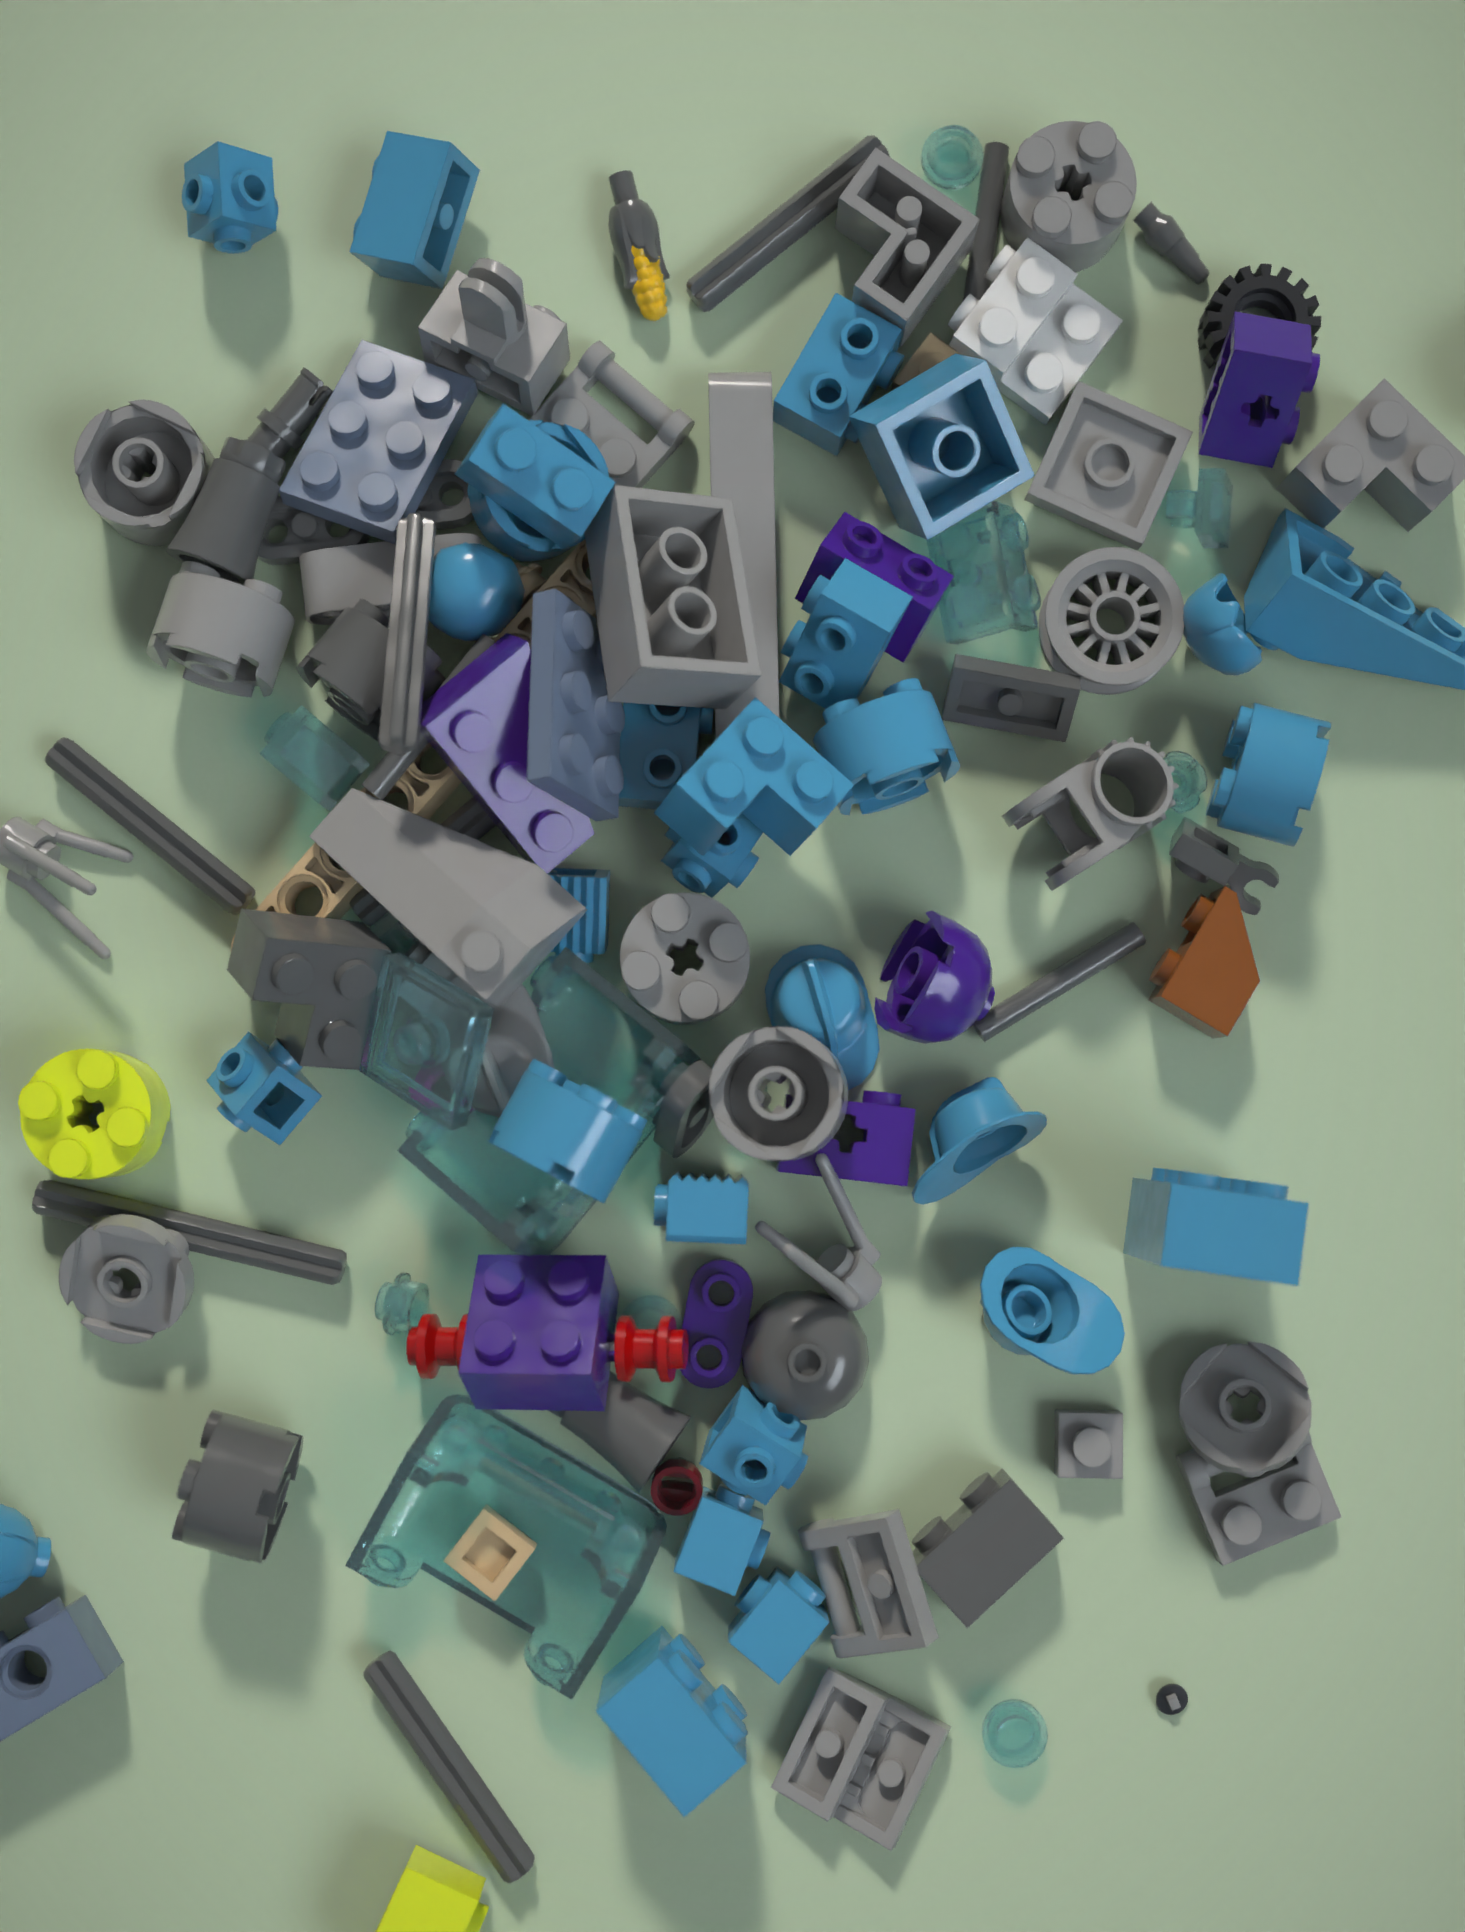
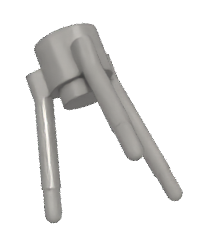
(32, 854)
(840, 1270)

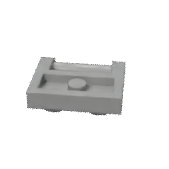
(626, 455)
(1259, 1508)
(881, 1580)

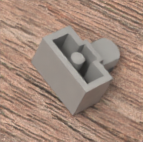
(495, 337)

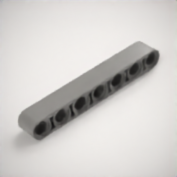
(745, 473)

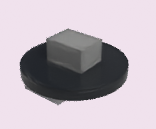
(1171, 1699)

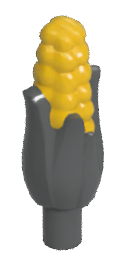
(637, 246)

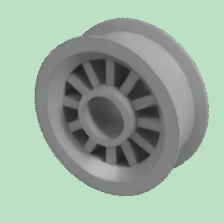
(1125, 567)

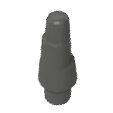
(1168, 239)

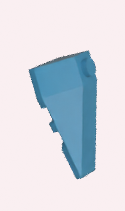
(1337, 614)

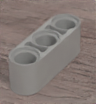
(346, 574)

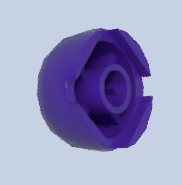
(937, 982)

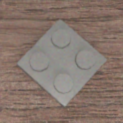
(1108, 466)

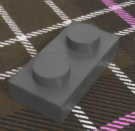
(1011, 698)

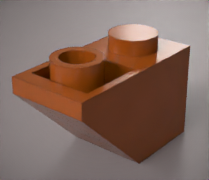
(1212, 969)

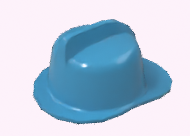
(826, 998)
(971, 1135)
(1049, 1312)

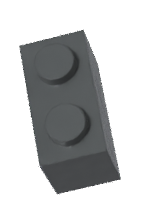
(983, 1545)

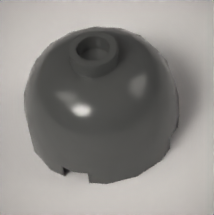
(805, 1354)

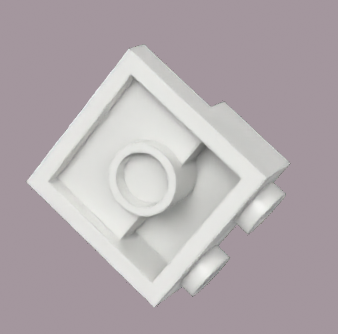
(1033, 328)

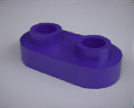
(716, 1323)

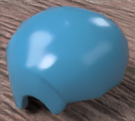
(473, 591)
(1218, 629)

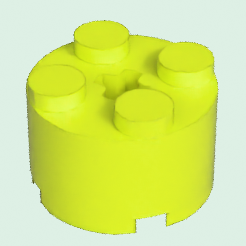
(58, 1108)

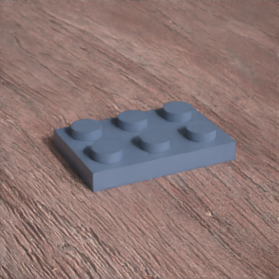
(378, 441)
(570, 717)

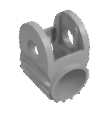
(1133, 764)

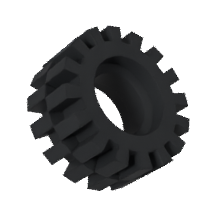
(1255, 290)

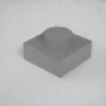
(1088, 1444)

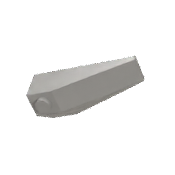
(460, 897)

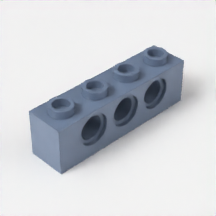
(75, 1654)

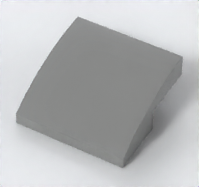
(861, 1757)

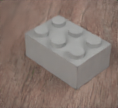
(671, 599)

